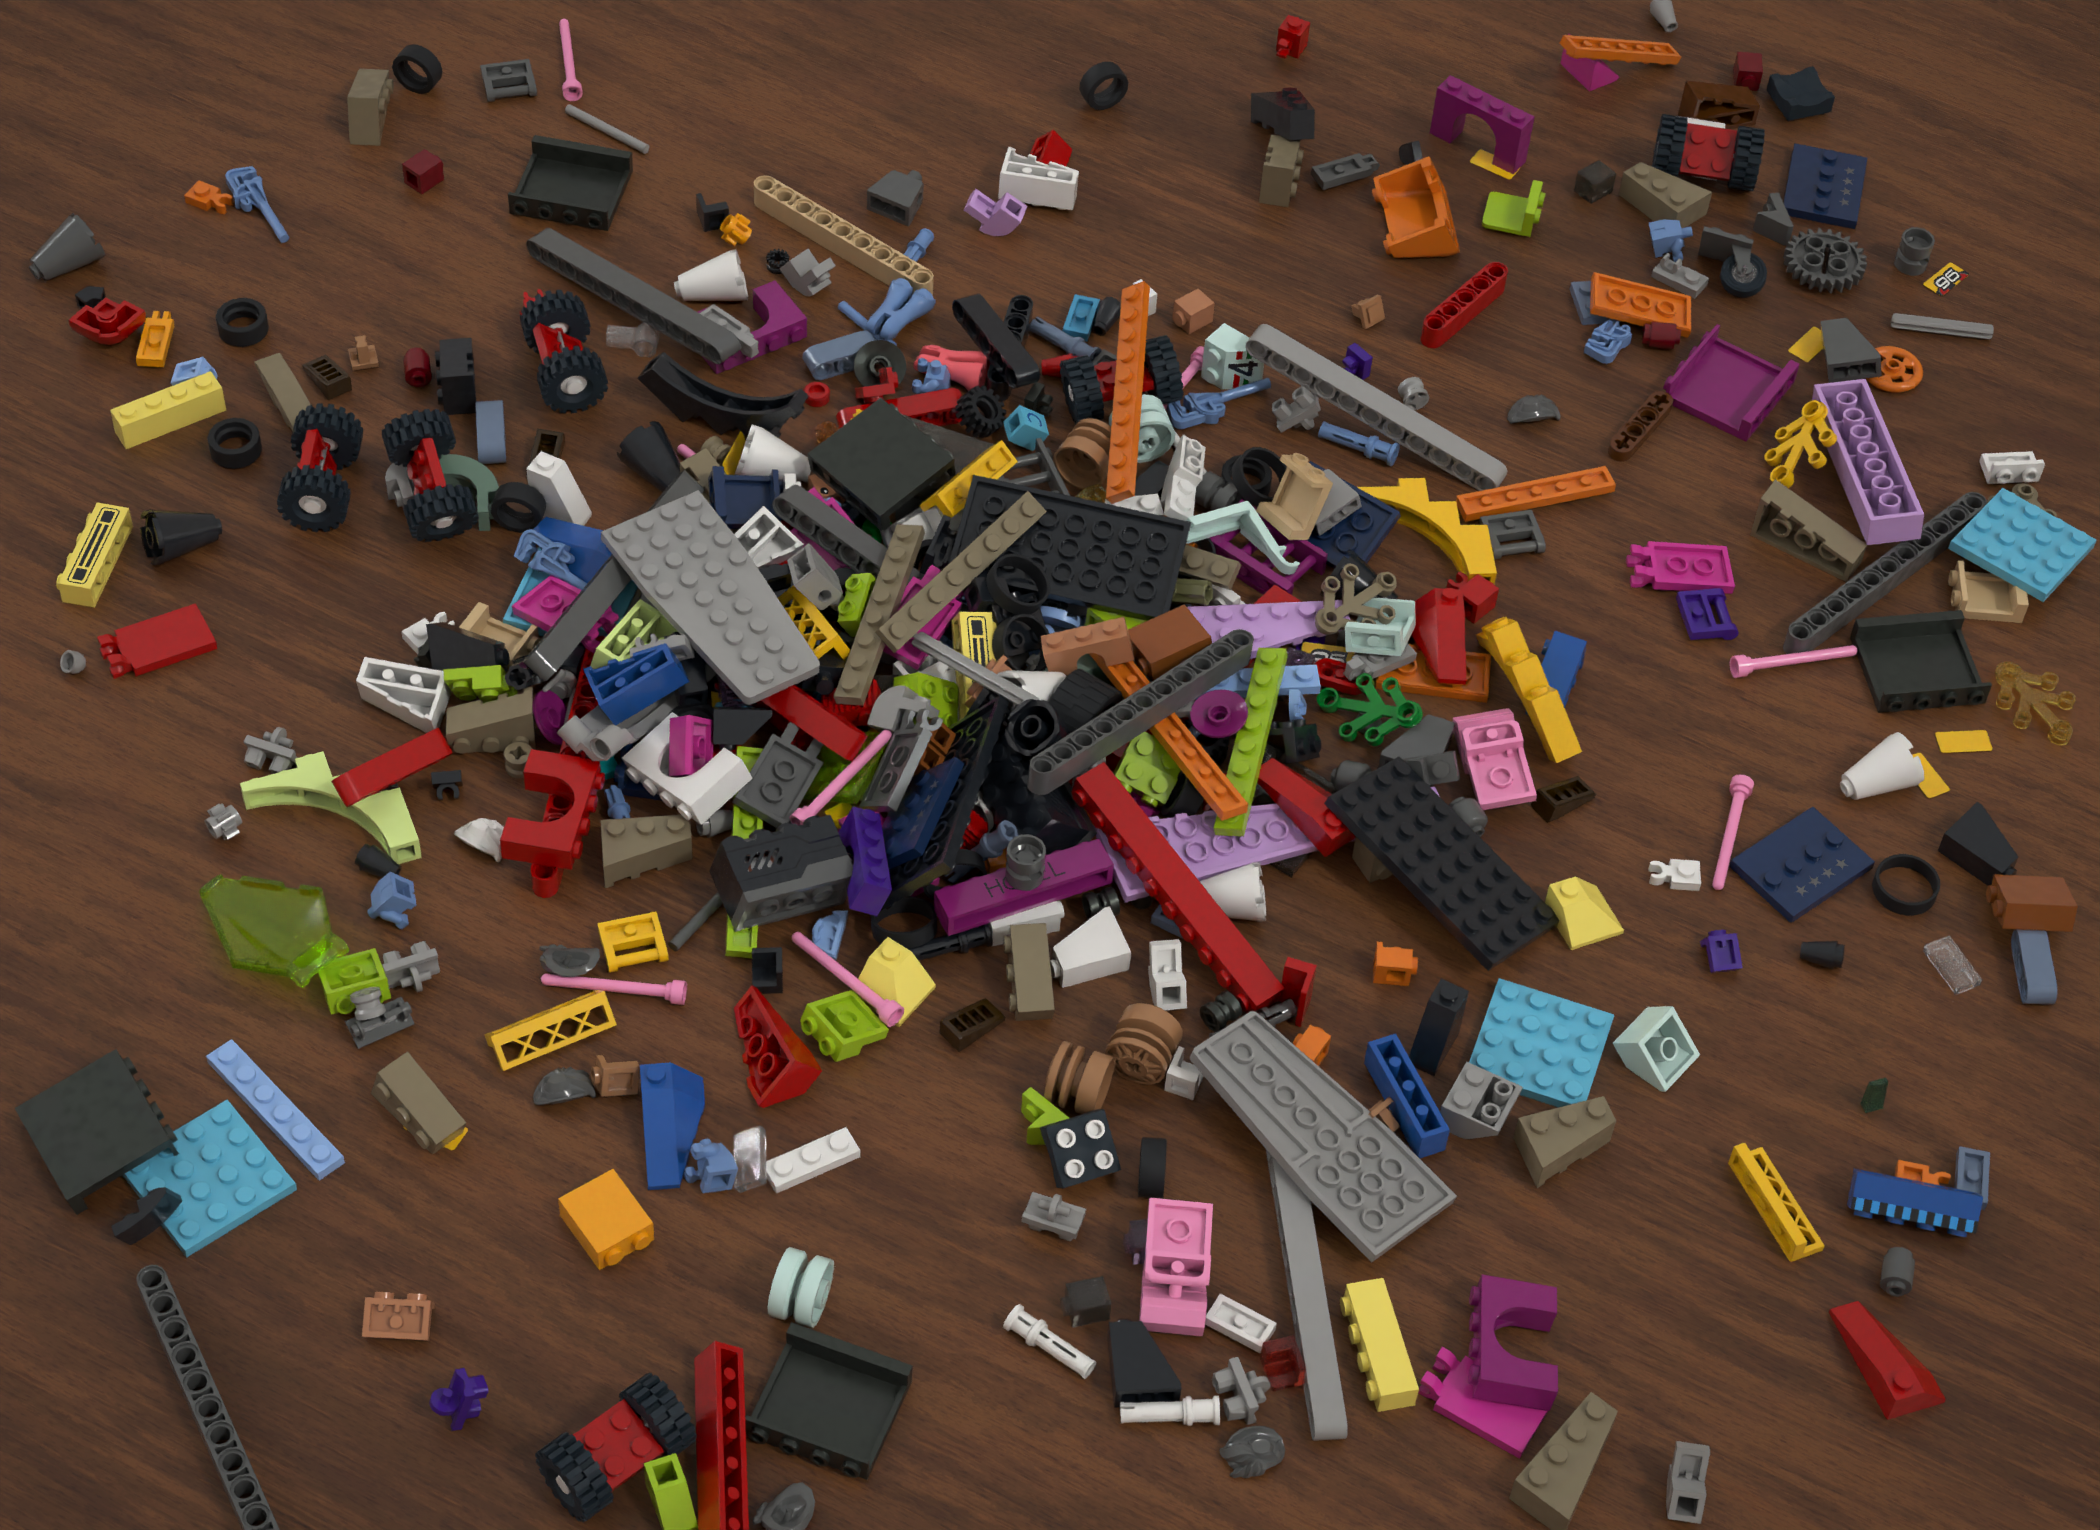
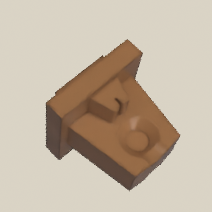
(1369, 311)
(363, 355)
(1384, 1114)

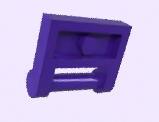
(1699, 617)

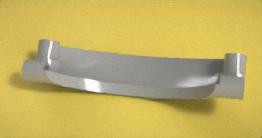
(602, 739)

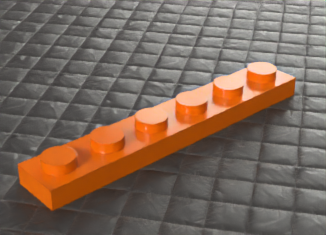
(1619, 49)
(1535, 493)

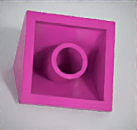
(1589, 72)
(689, 744)

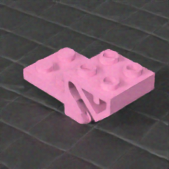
(1494, 758)
(1176, 1266)

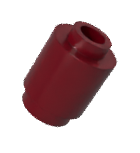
(1661, 335)
(417, 367)

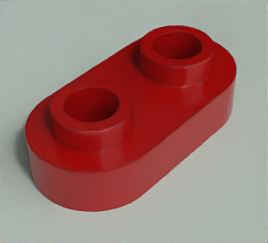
(1332, 676)

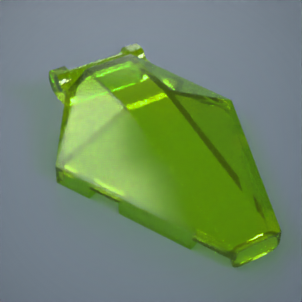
(272, 926)

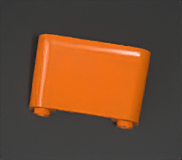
(1416, 212)

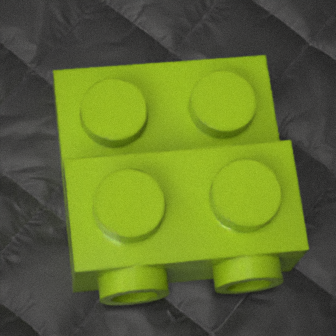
(856, 599)
(482, 681)
(1147, 770)
(349, 975)
(842, 1025)

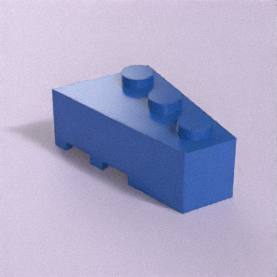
(1562, 661)
(636, 682)

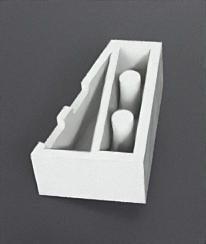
(1038, 182)
(767, 539)
(405, 691)

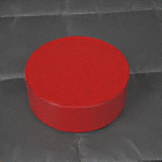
(818, 394)

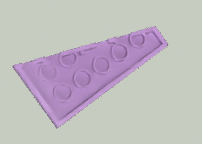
(1268, 622)

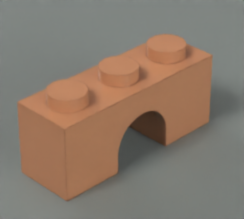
(1104, 638)

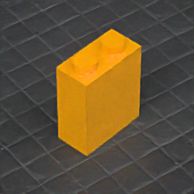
(606, 1219)

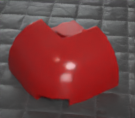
(108, 321)

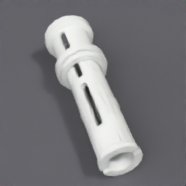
(1037, 1334)
(1187, 1410)

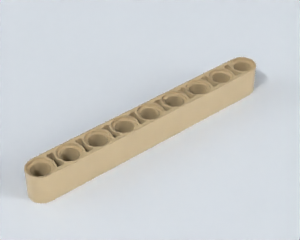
(838, 235)

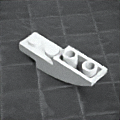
(1182, 479)

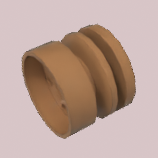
(1084, 454)
(1144, 1043)
(1079, 1079)

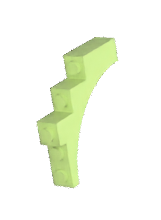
(311, 785)

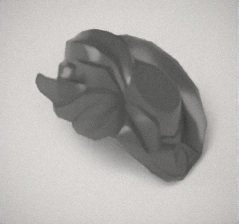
(1533, 409)
(568, 961)
(563, 1086)
(1253, 1451)
(789, 1510)

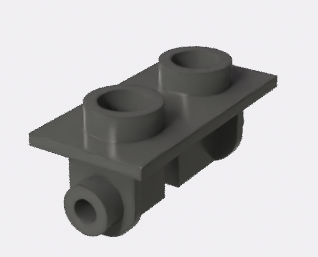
(371, 1030)

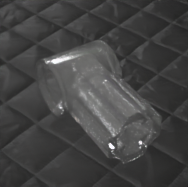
(641, 339)

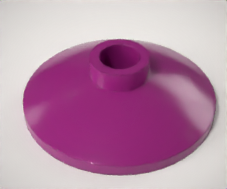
(1218, 705)
(549, 715)

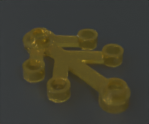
(2011, 675)

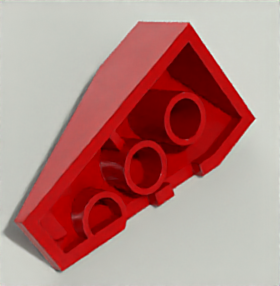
(1442, 634)
(1304, 805)
(775, 1055)
(1890, 1369)

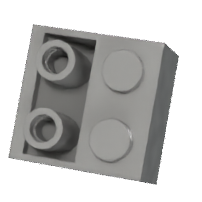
(1478, 1103)

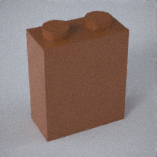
(1167, 641)
(2032, 903)

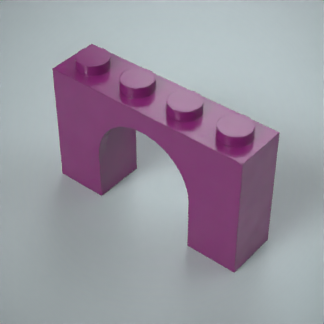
(1509, 124)
(783, 324)
(1494, 1371)

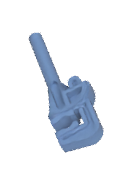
(249, 191)
(1608, 341)
(1209, 406)
(550, 559)

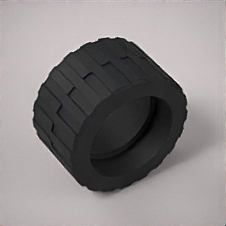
(1083, 698)

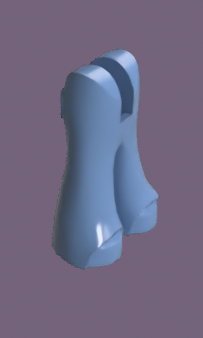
(899, 309)

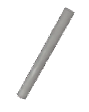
(607, 129)

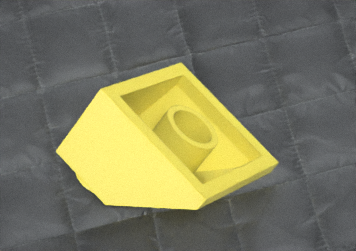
(1581, 912)
(897, 976)

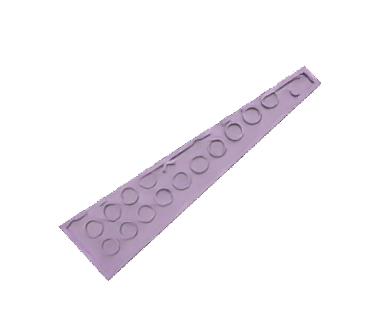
(1267, 839)

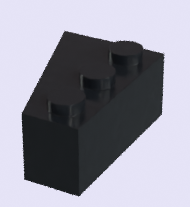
(1285, 112)
(456, 376)

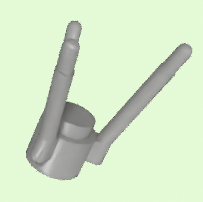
(564, 686)

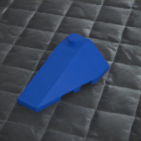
(585, 545)
(671, 1113)

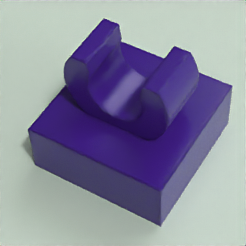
(1357, 361)

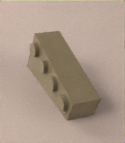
(1806, 533)
(1562, 1468)

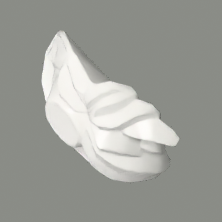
(482, 835)

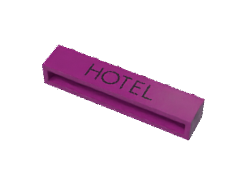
(992, 898)

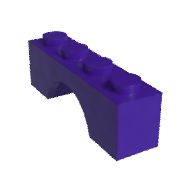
(870, 875)

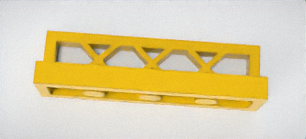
(953, 494)
(813, 617)
(547, 1018)
(1771, 1206)

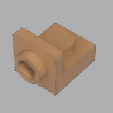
(615, 1077)

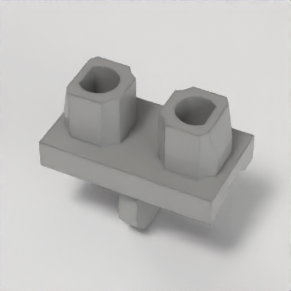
(1299, 412)
(259, 749)
(411, 969)
(1053, 1215)
(1247, 1390)

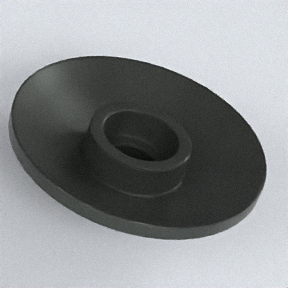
(881, 353)

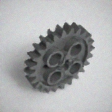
(1843, 265)

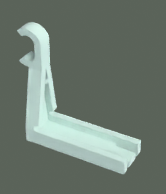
(1245, 518)

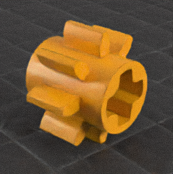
(736, 229)

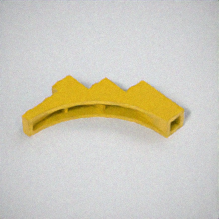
(1439, 521)
(1523, 669)

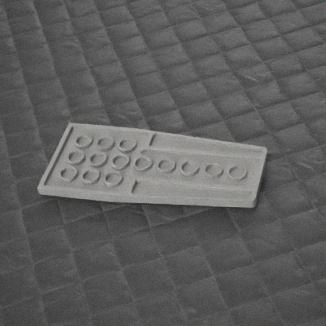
(713, 595)
(1322, 1136)

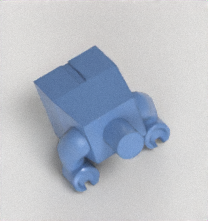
(1668, 237)
(936, 377)
(392, 897)
(715, 1167)

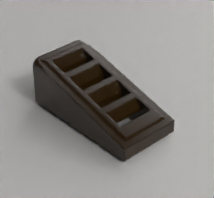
(331, 381)
(550, 438)
(1560, 799)
(963, 1039)

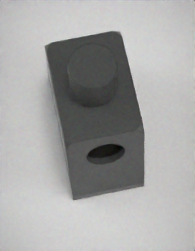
(897, 196)

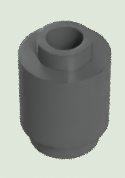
(1897, 1271)

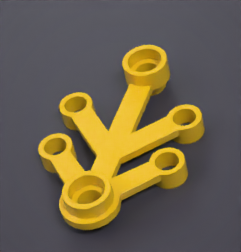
(1812, 415)

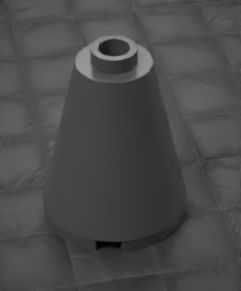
(66, 250)

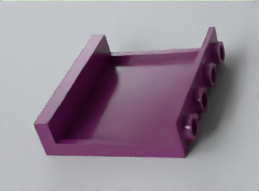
(1728, 385)

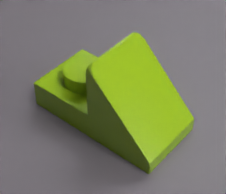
(1039, 1113)

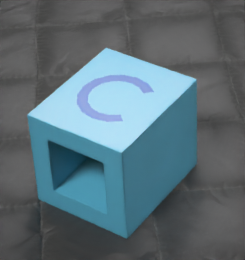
(1025, 426)

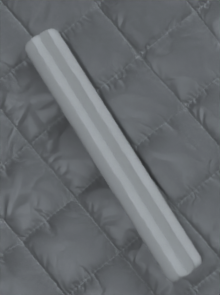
(1942, 326)

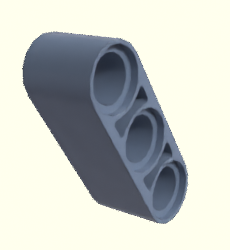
(836, 355)
(490, 432)
(2034, 967)

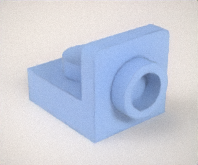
(191, 369)

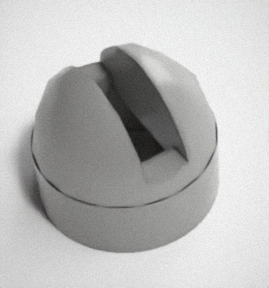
(72, 662)

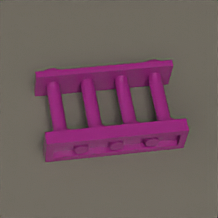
(1260, 575)

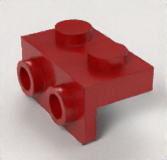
(888, 382)

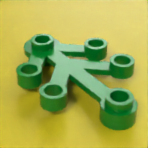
(1372, 710)

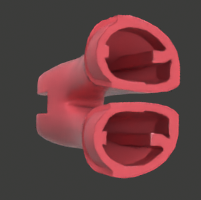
(965, 367)

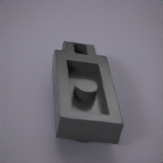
(1344, 170)

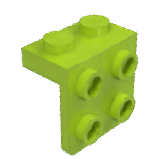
(1514, 213)
(940, 692)

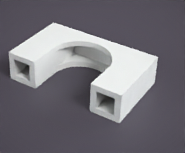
(693, 795)

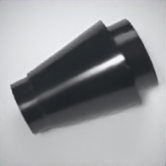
(1106, 315)
(376, 862)
(1823, 953)

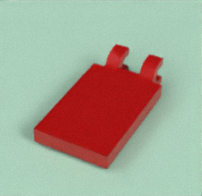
(157, 642)

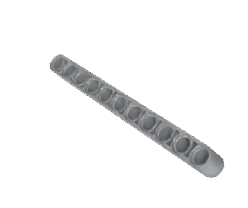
(1375, 408)
(1308, 1306)

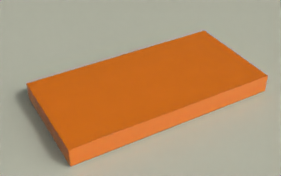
(1638, 303)
(1418, 679)

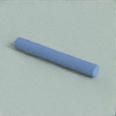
(857, 318)

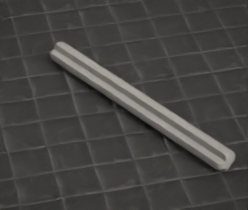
(971, 669)

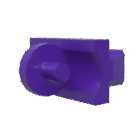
(460, 1398)

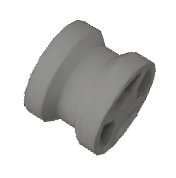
(1413, 393)
(367, 1003)

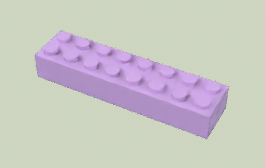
(1869, 464)

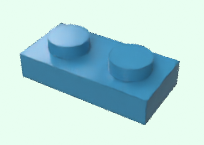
(1081, 316)

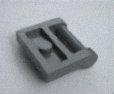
(507, 74)
(1513, 527)

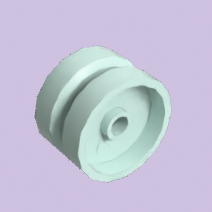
(1155, 431)
(800, 1287)

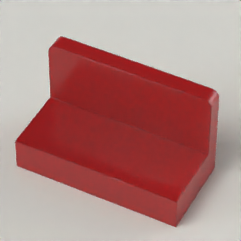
(1051, 148)
(1298, 985)

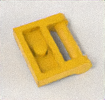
(629, 934)

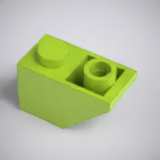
(670, 1493)

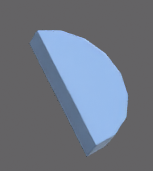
(1059, 617)
(1297, 704)
(829, 932)

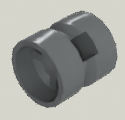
(1914, 251)
(1214, 493)
(1025, 862)

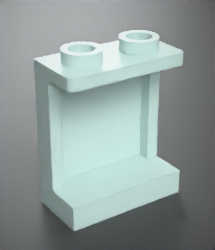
(1379, 637)

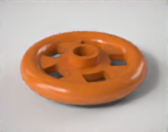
(1894, 369)

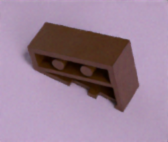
(1719, 104)

